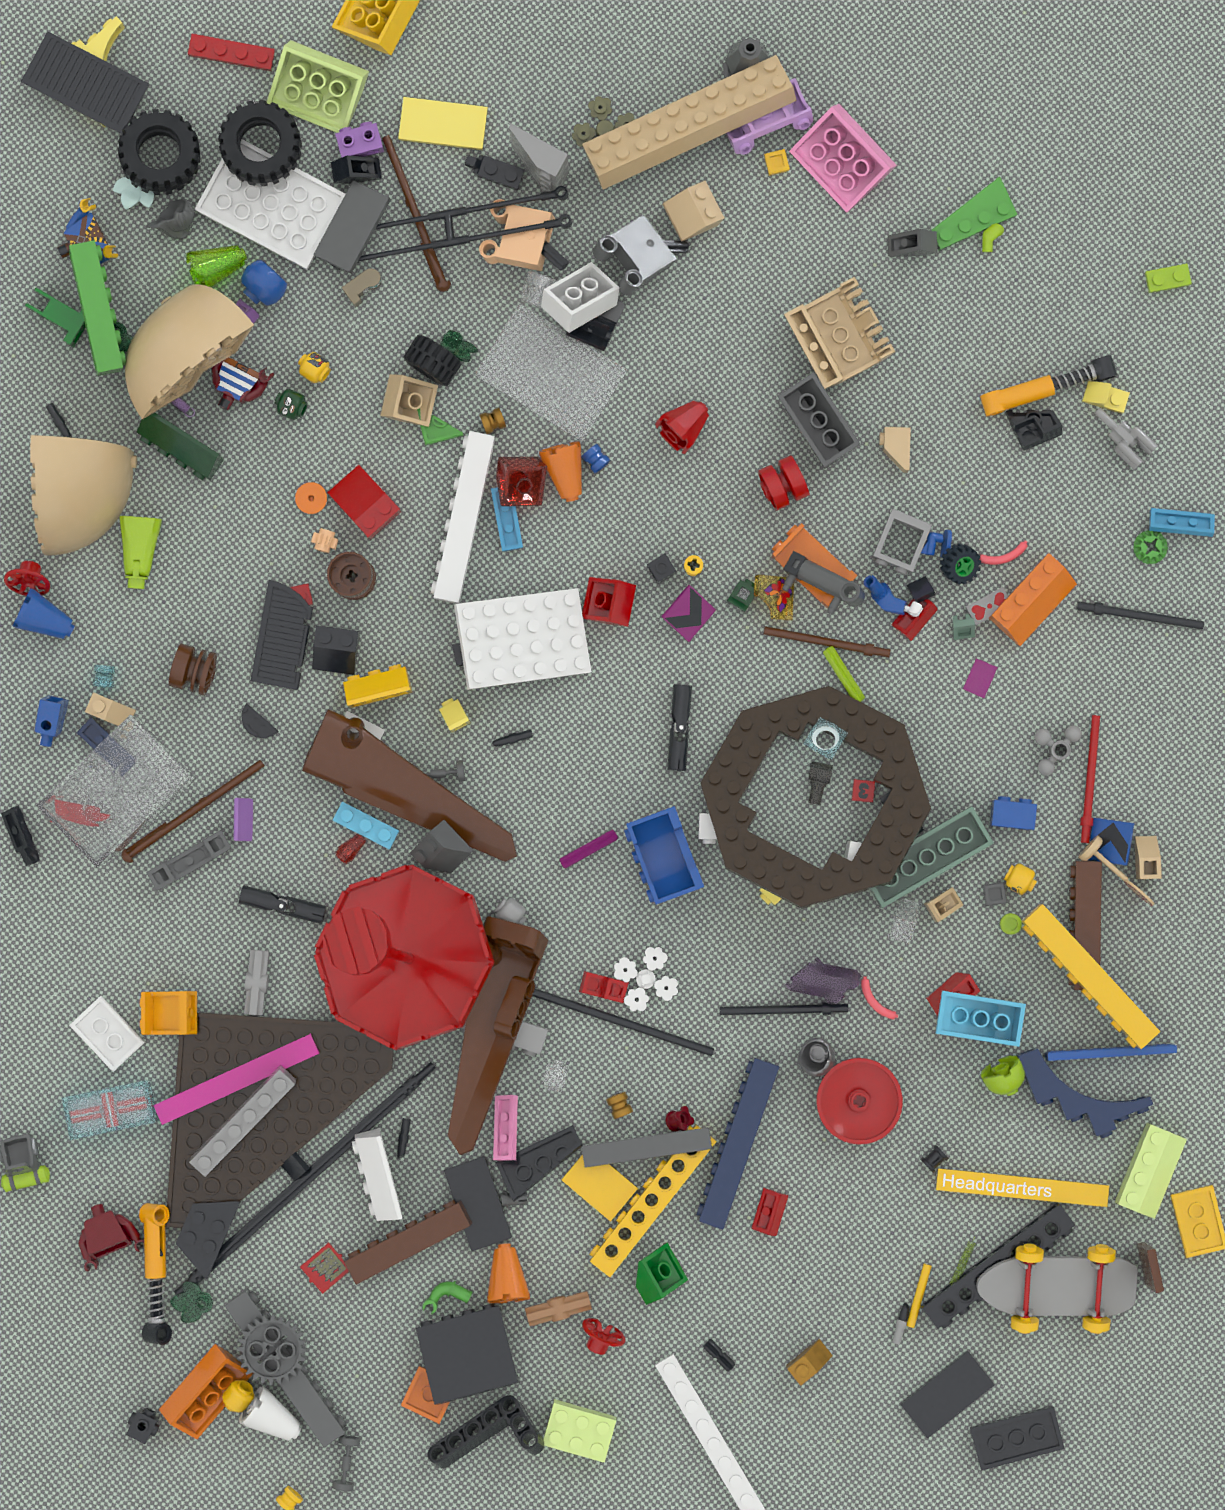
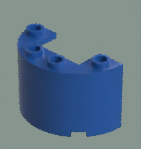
(663, 856)

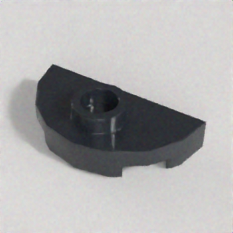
(256, 724)

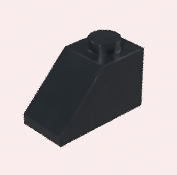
(355, 168)

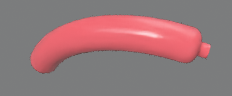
(995, 560)
(873, 1002)

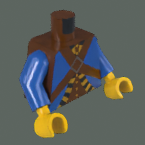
(85, 228)

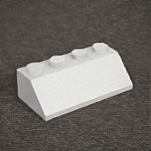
(378, 1175)

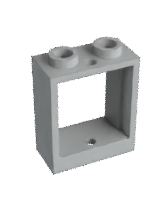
(908, 521)

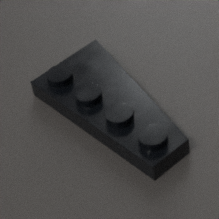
(538, 1161)

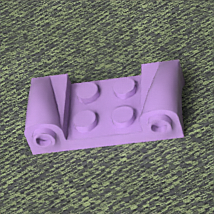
(796, 113)

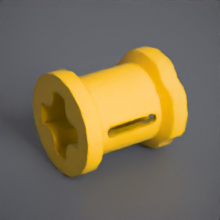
(699, 562)

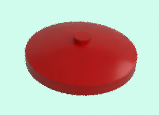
(859, 1101)

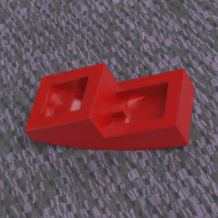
(603, 987)

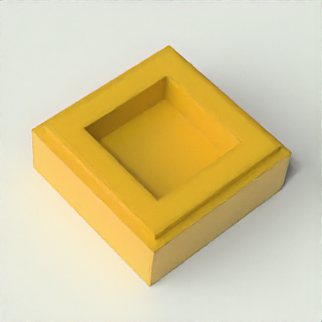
(776, 162)

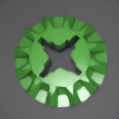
(1140, 547)

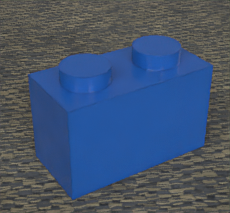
(1013, 814)

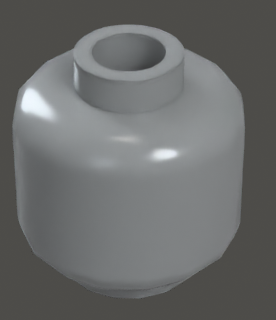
(510, 911)

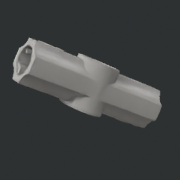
(256, 982)

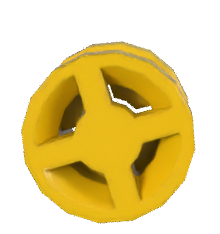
(289, 1499)

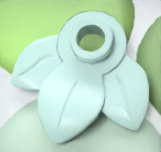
(131, 195)

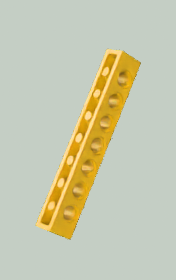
(609, 1264)

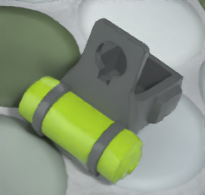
(21, 1163)

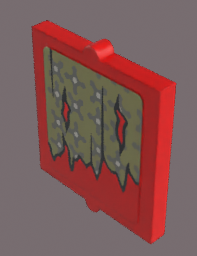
(325, 1268)

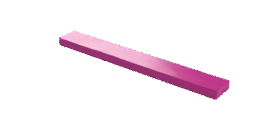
(235, 1079)

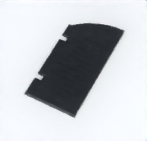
(281, 637)

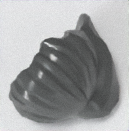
(175, 219)

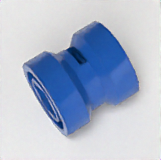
(595, 458)

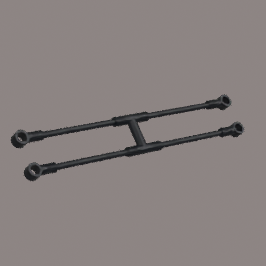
(451, 240)

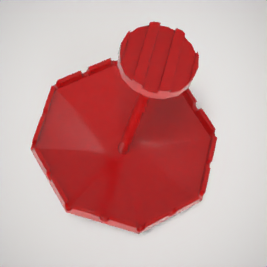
(403, 957)

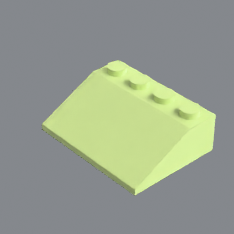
(317, 86)

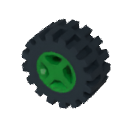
(968, 563)

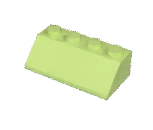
(1150, 1170)

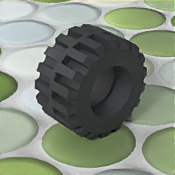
(432, 360)

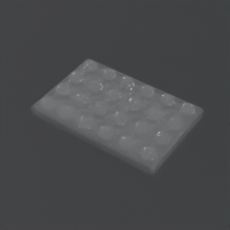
(550, 373)

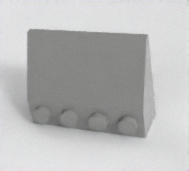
(543, 161)

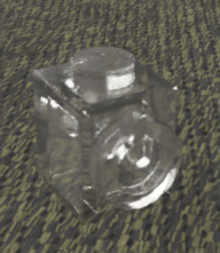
(555, 1075)

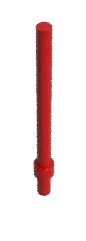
(1086, 821)

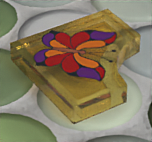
(771, 592)

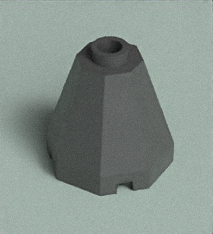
(745, 54)

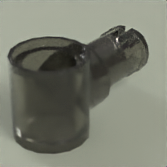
(819, 777)

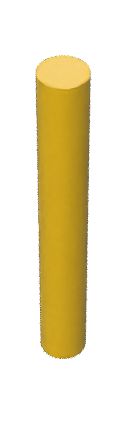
(918, 1295)

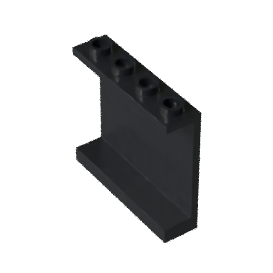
(466, 1354)

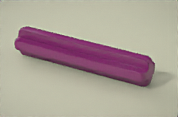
(588, 849)

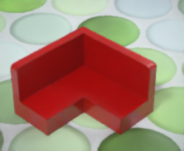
(957, 983)

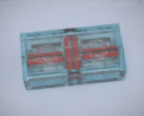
(109, 1109)

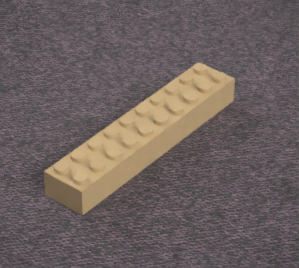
(689, 122)

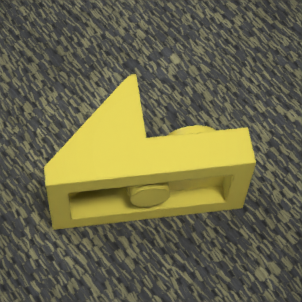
(1105, 396)

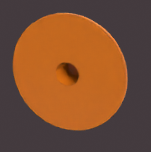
(311, 498)

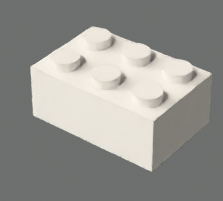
(580, 297)

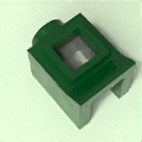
(742, 595)

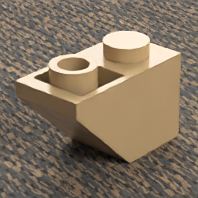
(1147, 858)

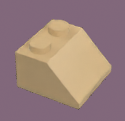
(693, 211)
(407, 395)

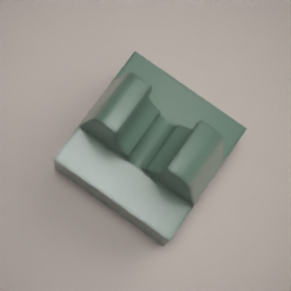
(963, 628)

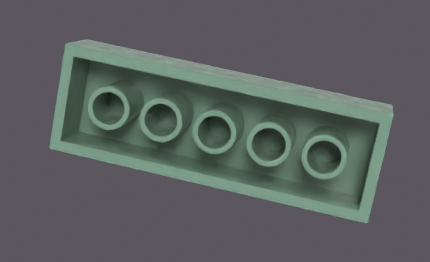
(935, 854)

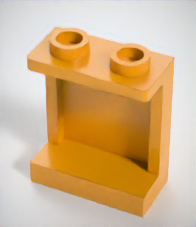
(168, 1013)

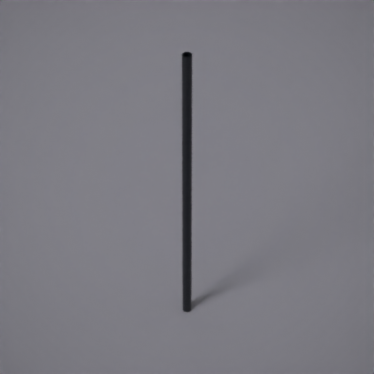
(623, 1022)

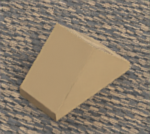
(943, 904)

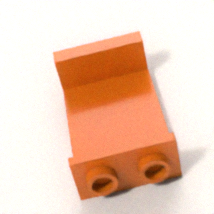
(805, 544)

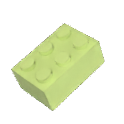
(579, 1430)

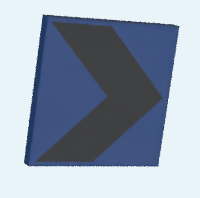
(1115, 838)

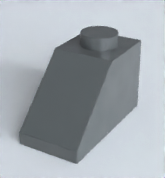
(912, 243)

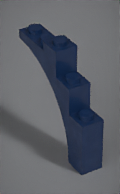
(1100, 1113)

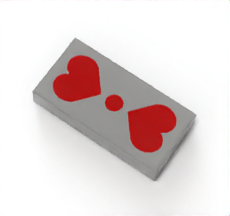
(984, 607)

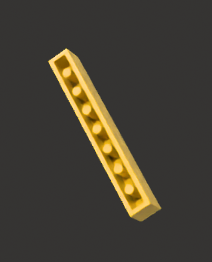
(1090, 976)

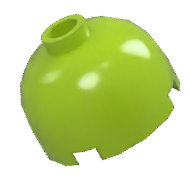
(1004, 1077)

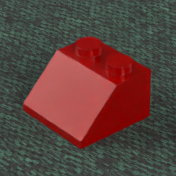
(608, 601)

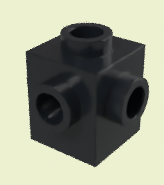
(140, 1432)

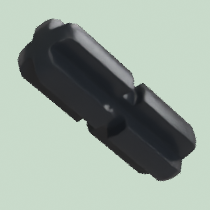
(716, 1352)

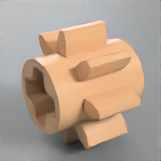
(324, 540)

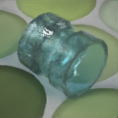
(103, 681)

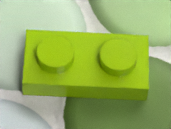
(1168, 278)

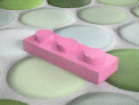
(505, 1128)

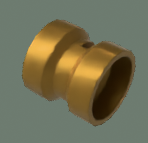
(493, 420)
(619, 1105)

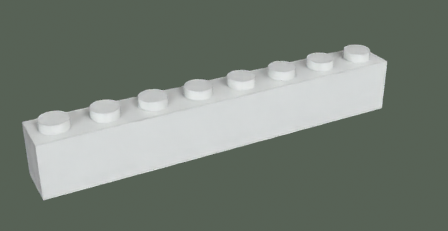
(464, 517)

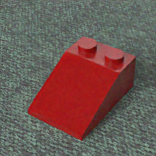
(364, 502)

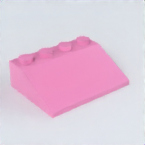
(842, 157)

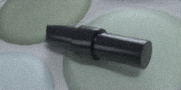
(58, 420)
(513, 738)
(403, 1137)

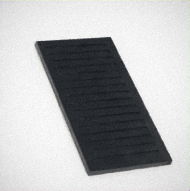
(85, 82)

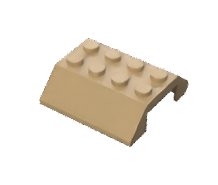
(838, 334)

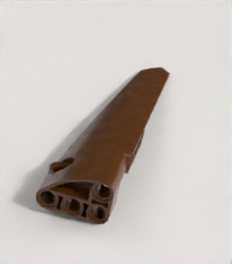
(388, 781)
(494, 1025)

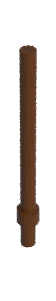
(868, 649)

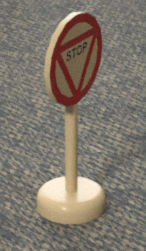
(1091, 849)

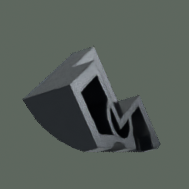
(1034, 427)

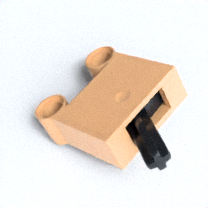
(524, 248)

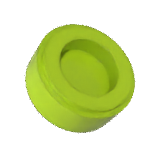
(1010, 923)

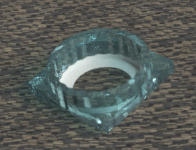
(823, 725)

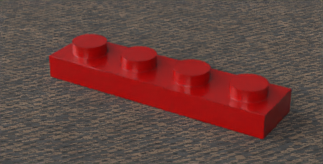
(231, 52)

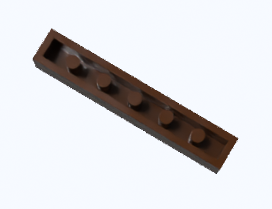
(1086, 908)
(408, 1241)

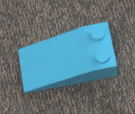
(980, 1018)

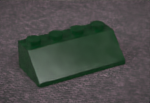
(180, 445)

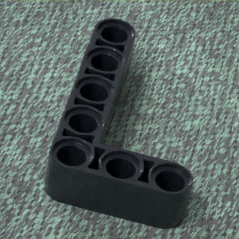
(486, 1431)

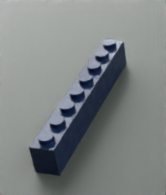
(738, 1143)

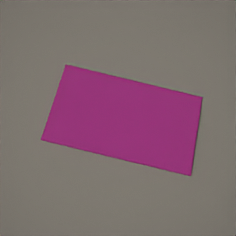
(980, 678)

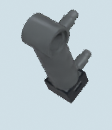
(803, 569)

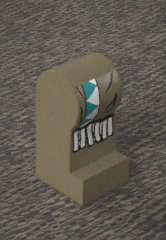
(357, 287)

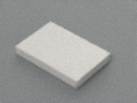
(107, 1033)

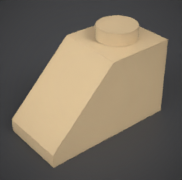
(897, 446)
(108, 709)

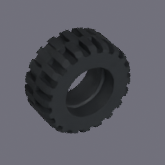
(257, 115)
(159, 125)

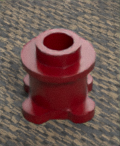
(679, 1119)

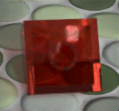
(521, 481)

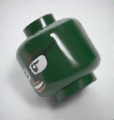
(291, 404)

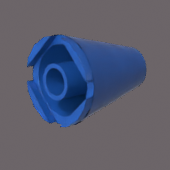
(42, 617)

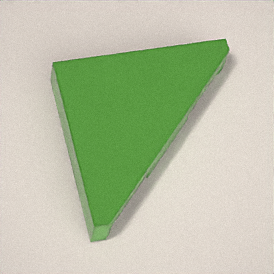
(438, 431)

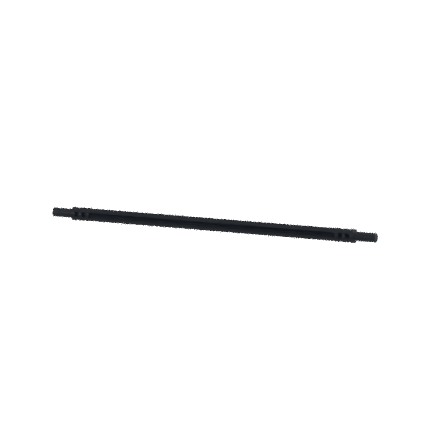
(314, 1171)

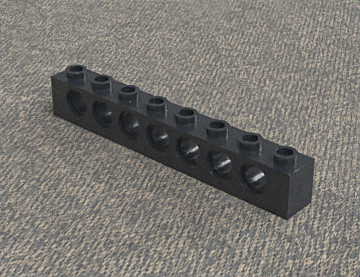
(933, 1306)

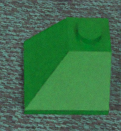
(659, 1274)

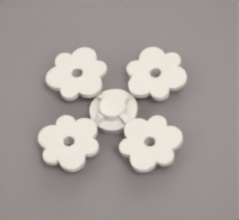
(645, 979)

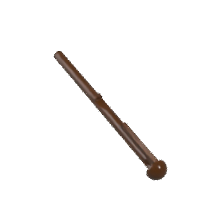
(430, 255)
(165, 828)

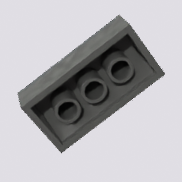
(818, 420)

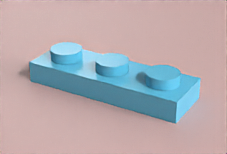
(366, 825)

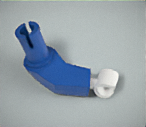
(885, 599)

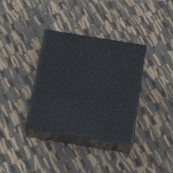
(920, 589)
(295, 1166)

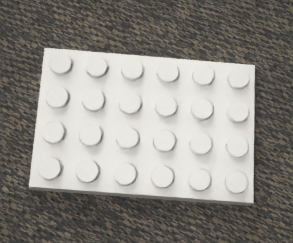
(280, 216)
(522, 638)

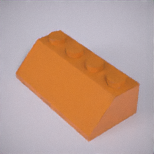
(1033, 599)
(200, 1395)

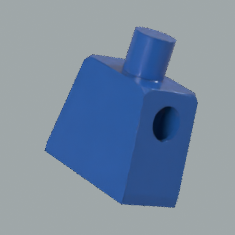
(52, 710)

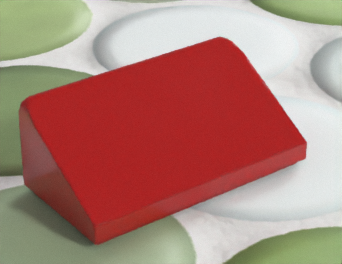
(911, 626)
(769, 1212)

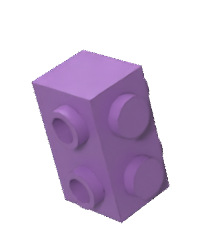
(358, 140)

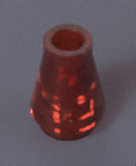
(348, 850)

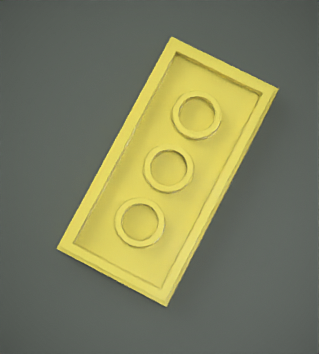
(443, 123)

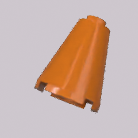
(565, 469)
(507, 1277)

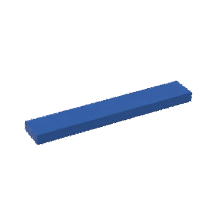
(1110, 1052)

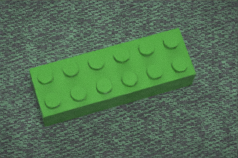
(95, 307)

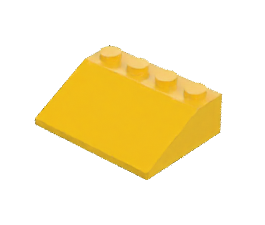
(375, 21)

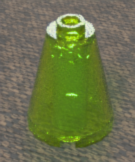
(214, 264)

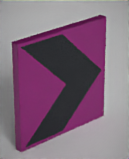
(688, 613)

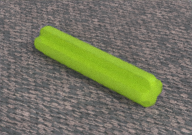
(843, 674)

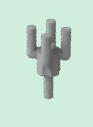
(1126, 439)

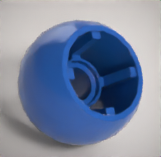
(263, 283)

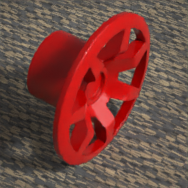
(27, 576)
(601, 1338)

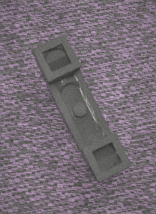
(189, 860)

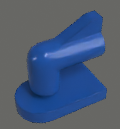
(932, 538)

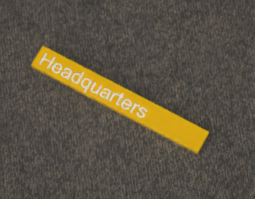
(1022, 1187)

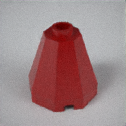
(683, 425)

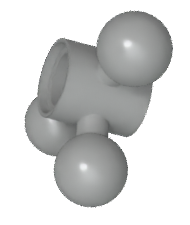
(1043, 737)

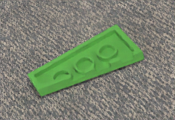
(980, 212)

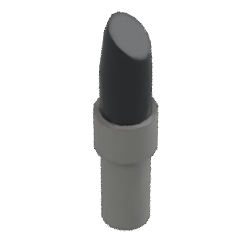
(901, 1324)

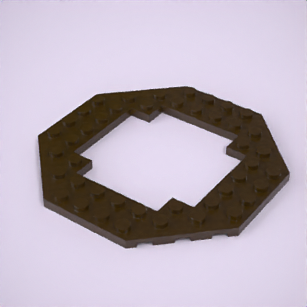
(780, 870)

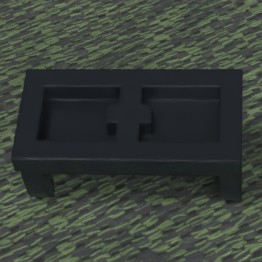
(595, 332)

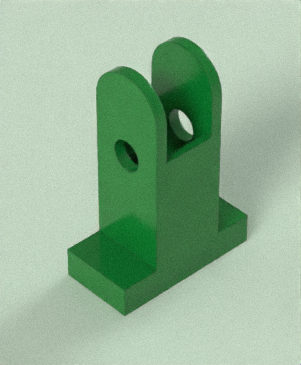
(61, 316)

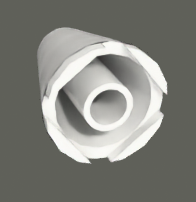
(270, 1416)

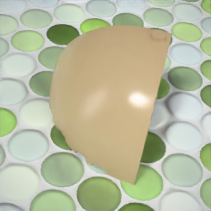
(180, 343)
(77, 489)

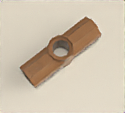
(558, 1308)

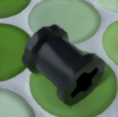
(934, 1158)

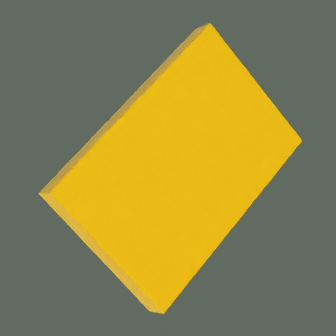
(600, 1186)
(1198, 1221)

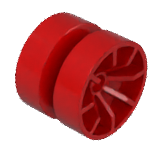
(776, 485)

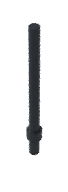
(1099, 609)
(824, 1008)

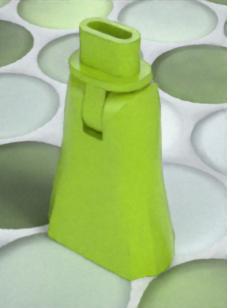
(138, 543)

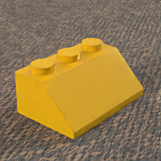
(377, 686)

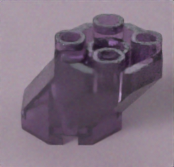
(824, 981)

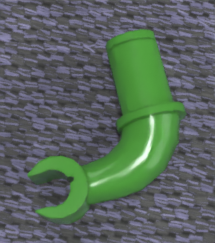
(447, 1288)

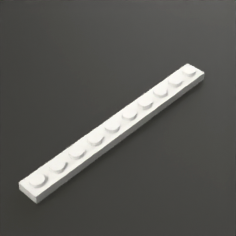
(708, 1434)

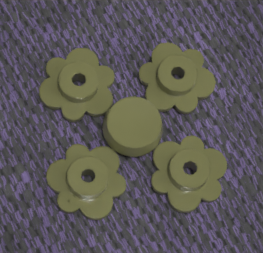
(603, 126)

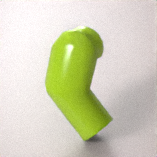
(990, 235)

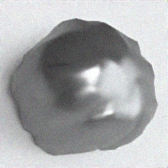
(816, 1057)

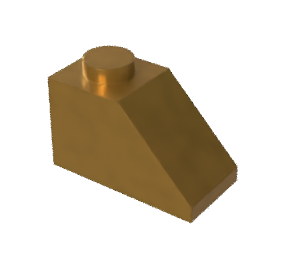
(809, 1362)

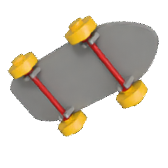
(1060, 1286)

